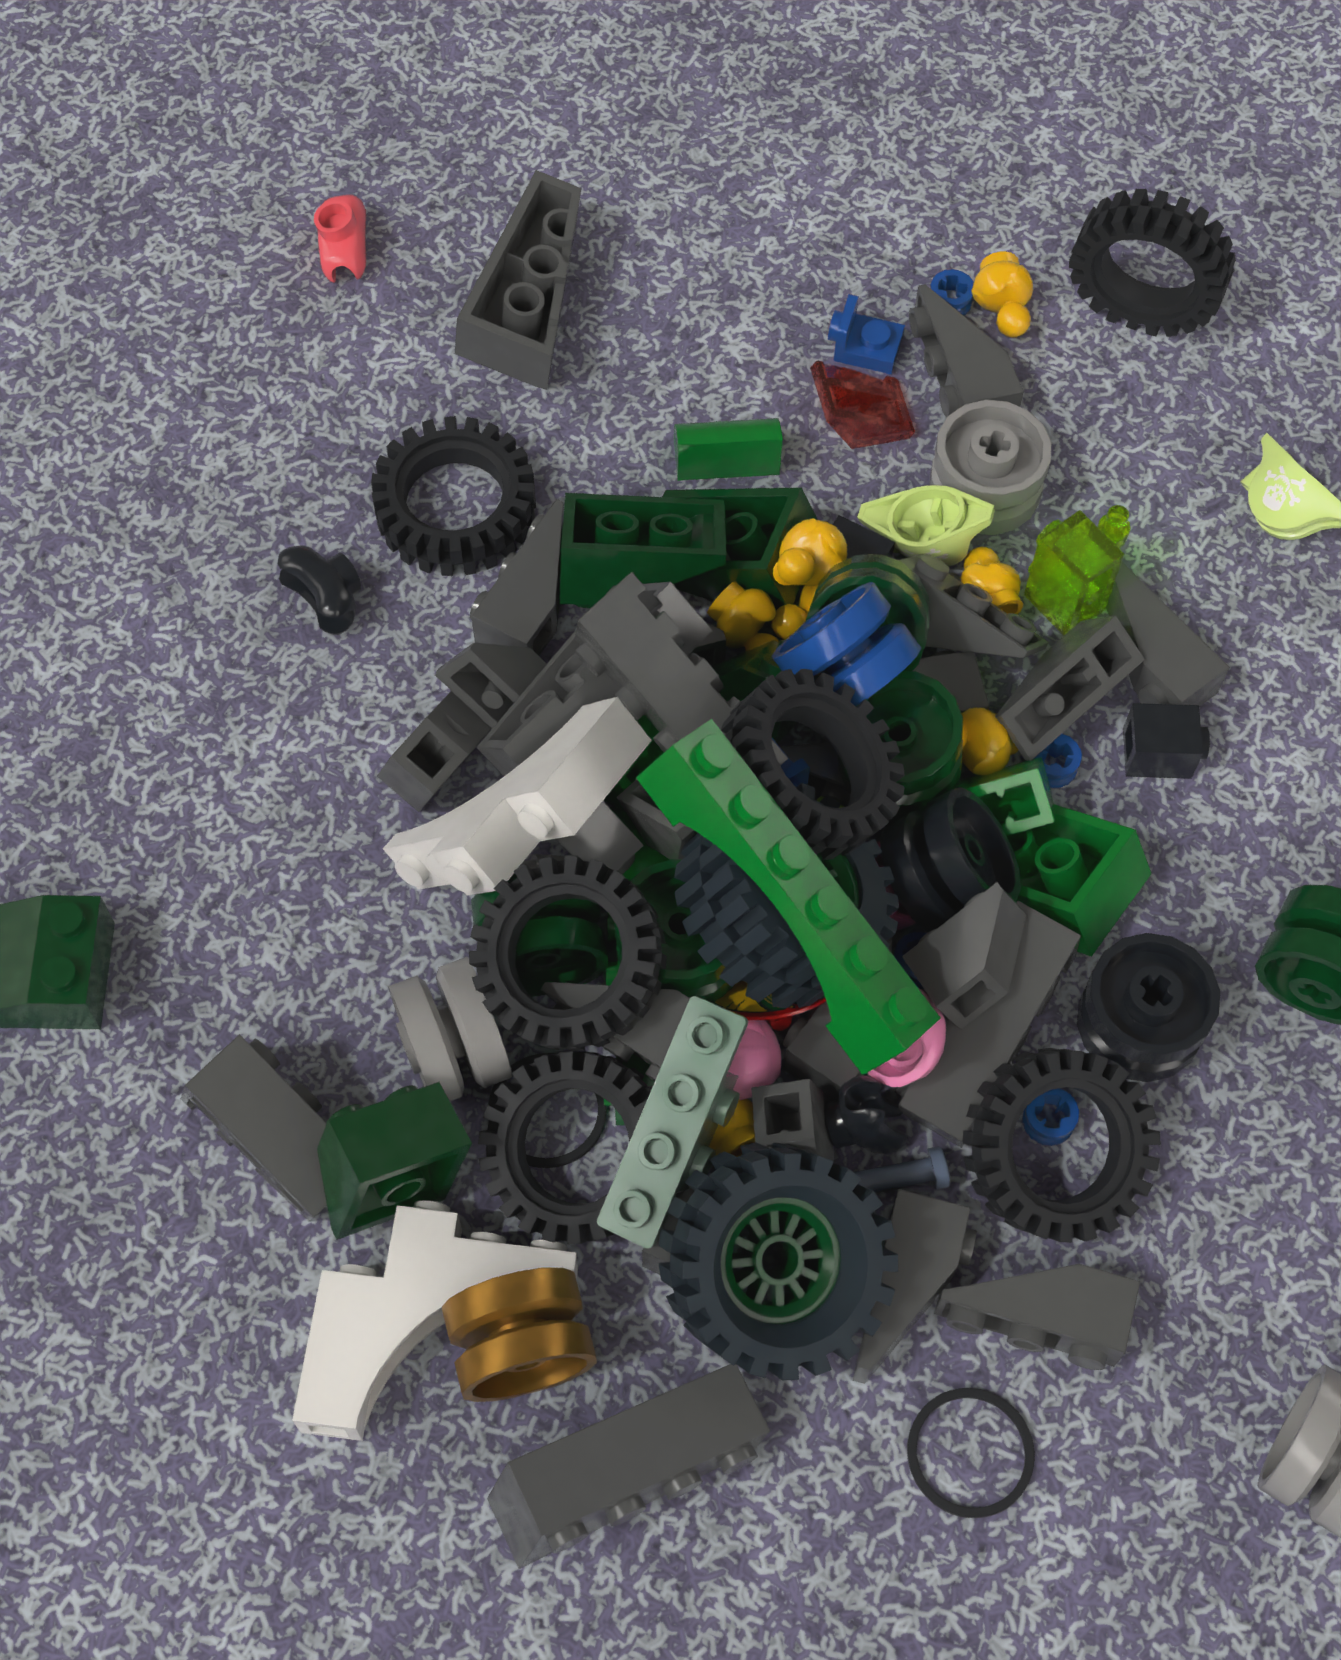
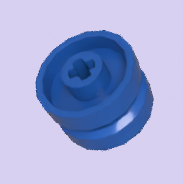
(848, 644)

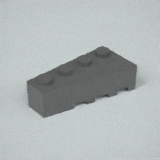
(520, 293)
(647, 664)

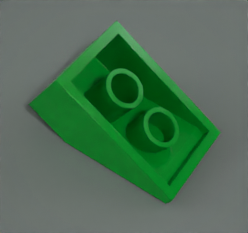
(1080, 872)

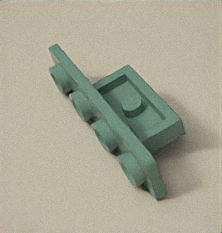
(677, 1122)

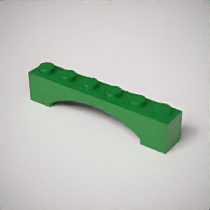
(867, 991)

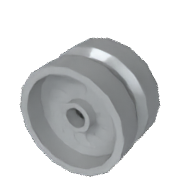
(995, 456)
(454, 1030)
(1310, 1452)

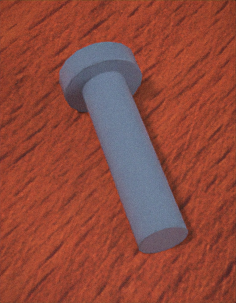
(909, 1173)

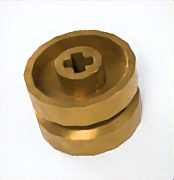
(518, 1334)

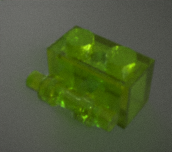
(1077, 566)

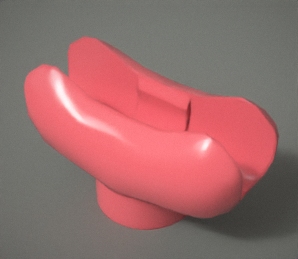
(341, 235)

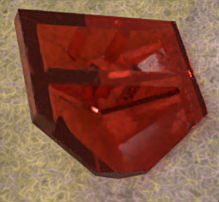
(862, 406)

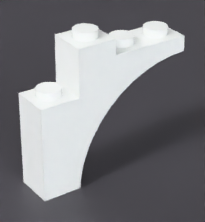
(533, 803)
(372, 1322)

